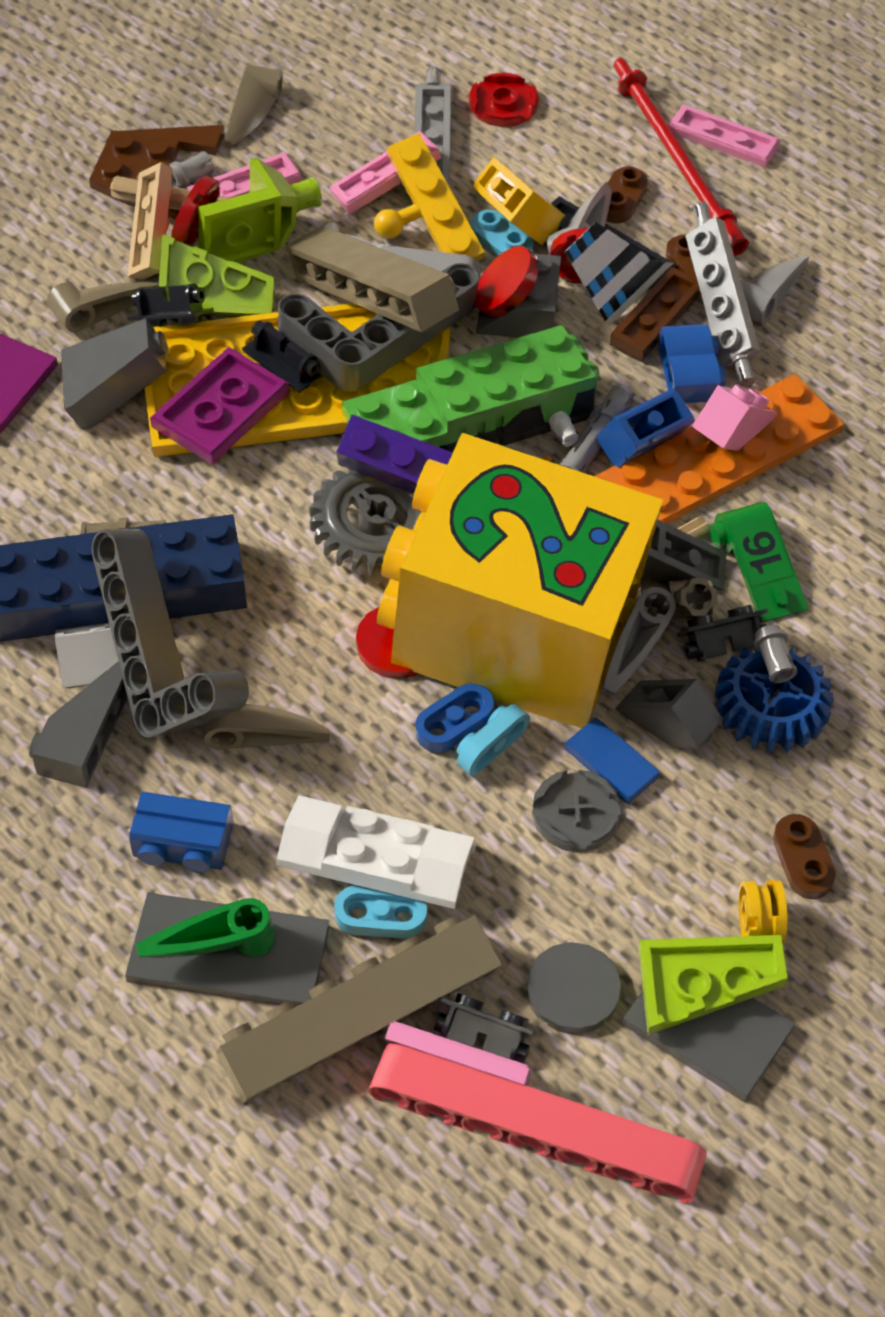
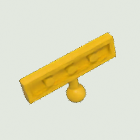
(431, 201)

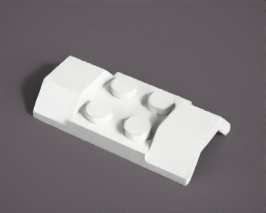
(375, 851)

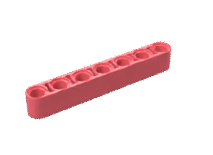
(540, 1120)

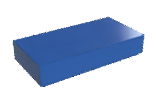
(612, 759)

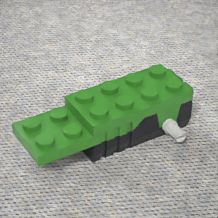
(491, 393)

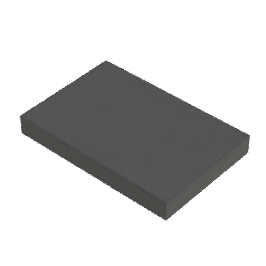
(724, 1046)

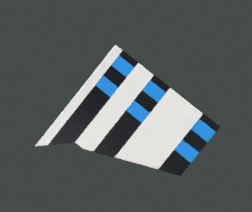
(612, 270)

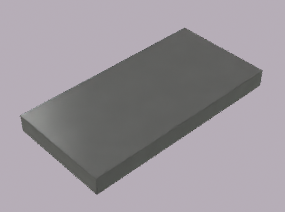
(274, 978)

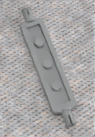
(434, 115)
(722, 293)

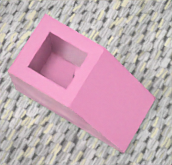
(734, 416)

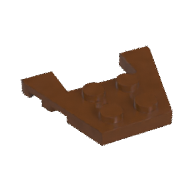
(134, 151)

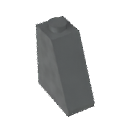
(110, 370)

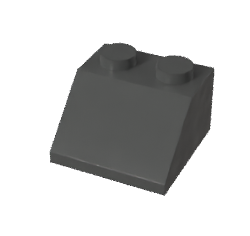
(537, 309)

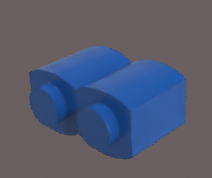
(691, 361)

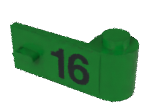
(762, 559)

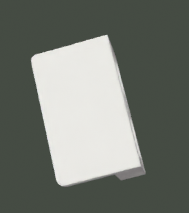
(84, 653)

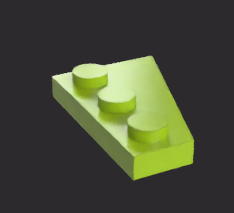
(706, 974)

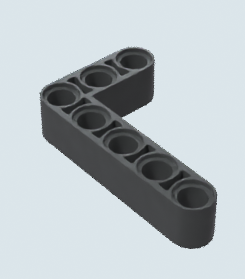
(360, 356)
(146, 647)

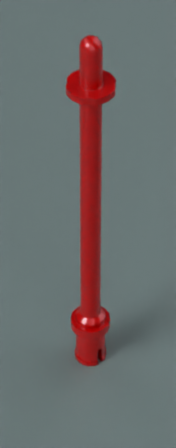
(633, 84)

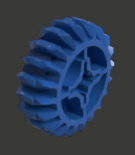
(793, 715)

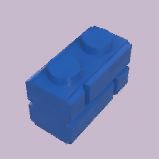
(645, 427)
(181, 832)

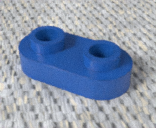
(452, 718)

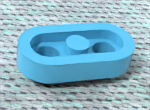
(498, 233)
(501, 731)
(380, 913)

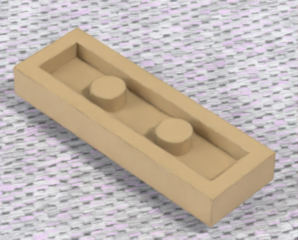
(150, 221)

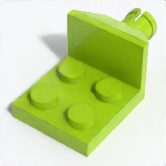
(258, 220)

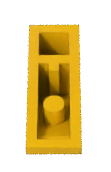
(518, 201)

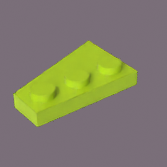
(227, 284)

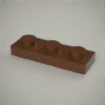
(659, 308)

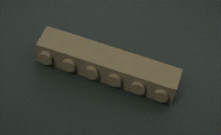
(374, 278)
(356, 1008)

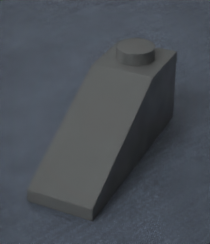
(683, 557)
(80, 731)

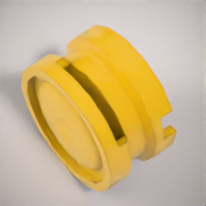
(762, 909)

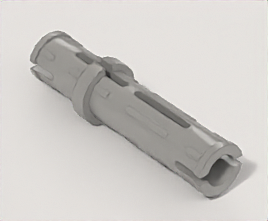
(587, 446)

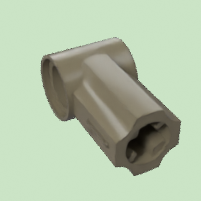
(693, 597)

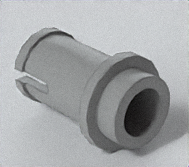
(191, 170)
(772, 644)

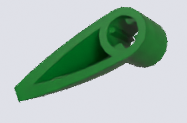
(215, 932)

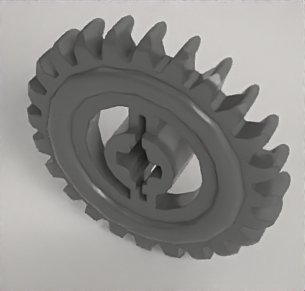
(375, 517)

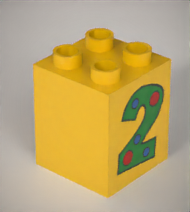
(516, 577)

